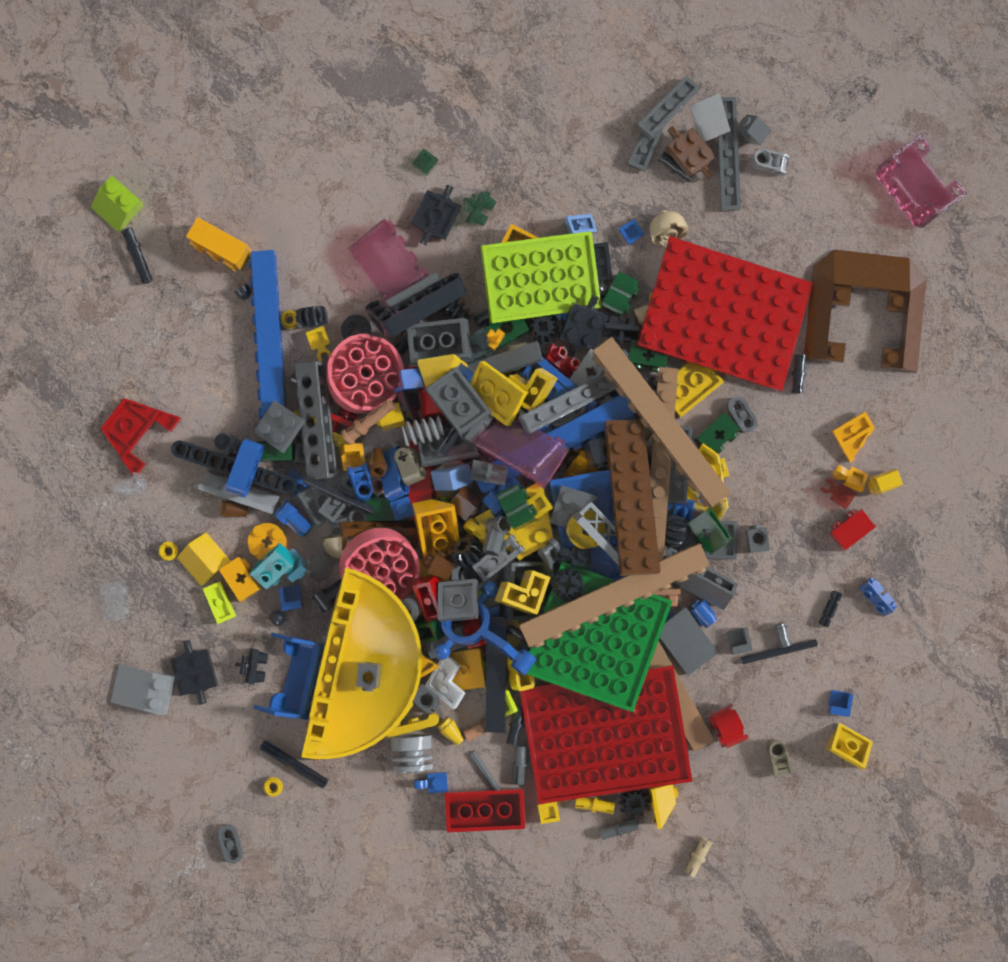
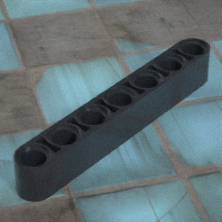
(226, 466)

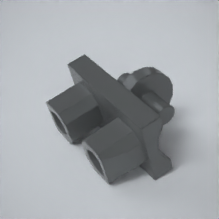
(489, 472)

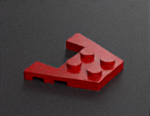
(129, 425)

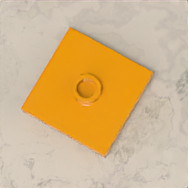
(472, 669)

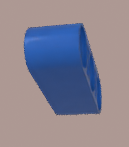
(244, 468)
(392, 482)

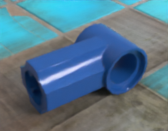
(290, 516)

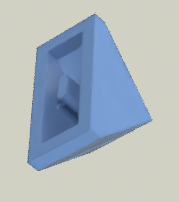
(579, 224)
(451, 477)

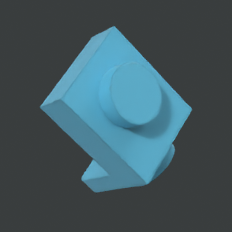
(300, 567)

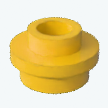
(283, 319)
(162, 550)
(268, 790)

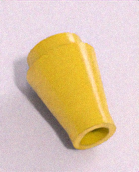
(449, 729)

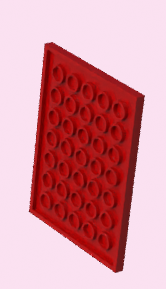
(725, 314)
(601, 749)

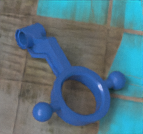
(521, 661)

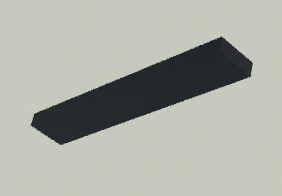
(496, 679)

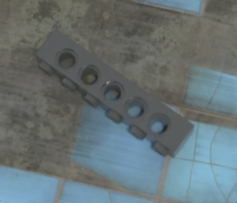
(323, 427)

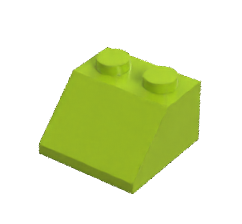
(116, 204)

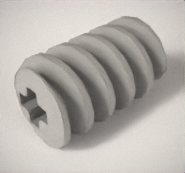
(422, 431)

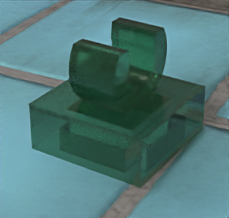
(425, 162)

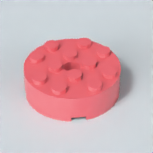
(344, 373)
(386, 550)

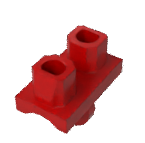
(558, 358)
(336, 420)
(470, 627)

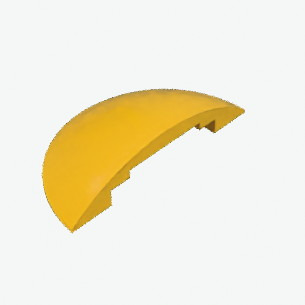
(364, 627)

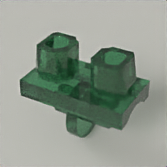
(475, 215)

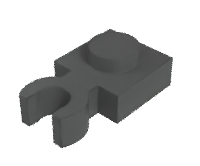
(298, 455)

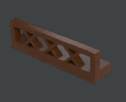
(353, 528)

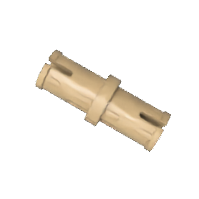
(698, 856)

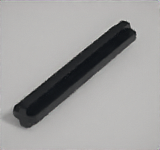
(293, 764)

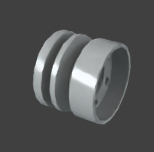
(412, 753)

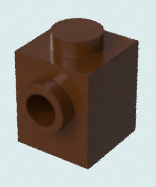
(465, 503)
(439, 563)

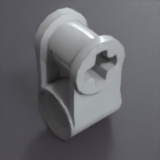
(774, 162)

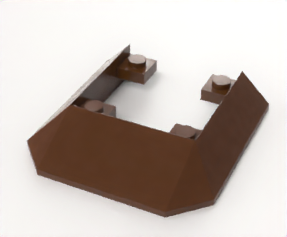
(857, 270)

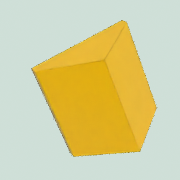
(203, 558)
(850, 746)

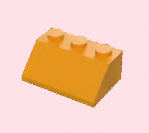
(435, 525)

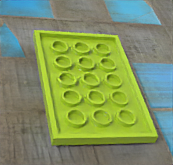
(539, 276)

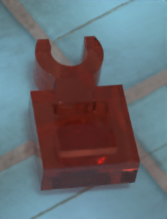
(840, 495)

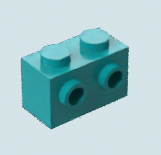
(273, 566)

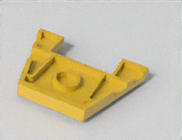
(531, 536)

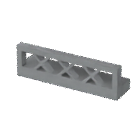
(255, 498)
(592, 531)

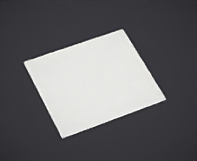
(710, 117)

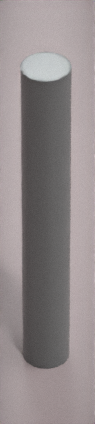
(484, 771)

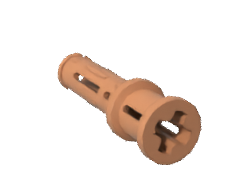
(361, 426)

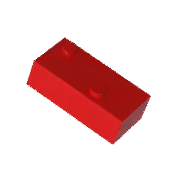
(485, 810)

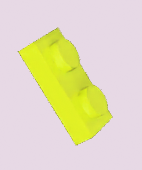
(219, 602)

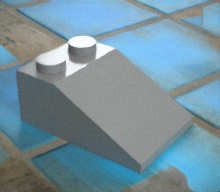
(143, 689)

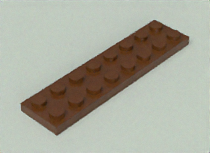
(632, 498)

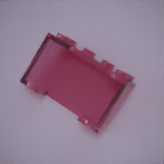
(916, 184)
(387, 260)

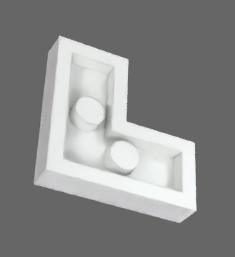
(441, 682)

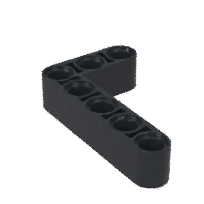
(411, 311)

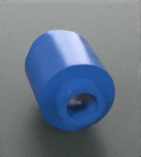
(703, 613)

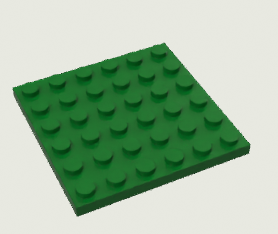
(606, 656)

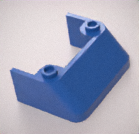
(300, 681)

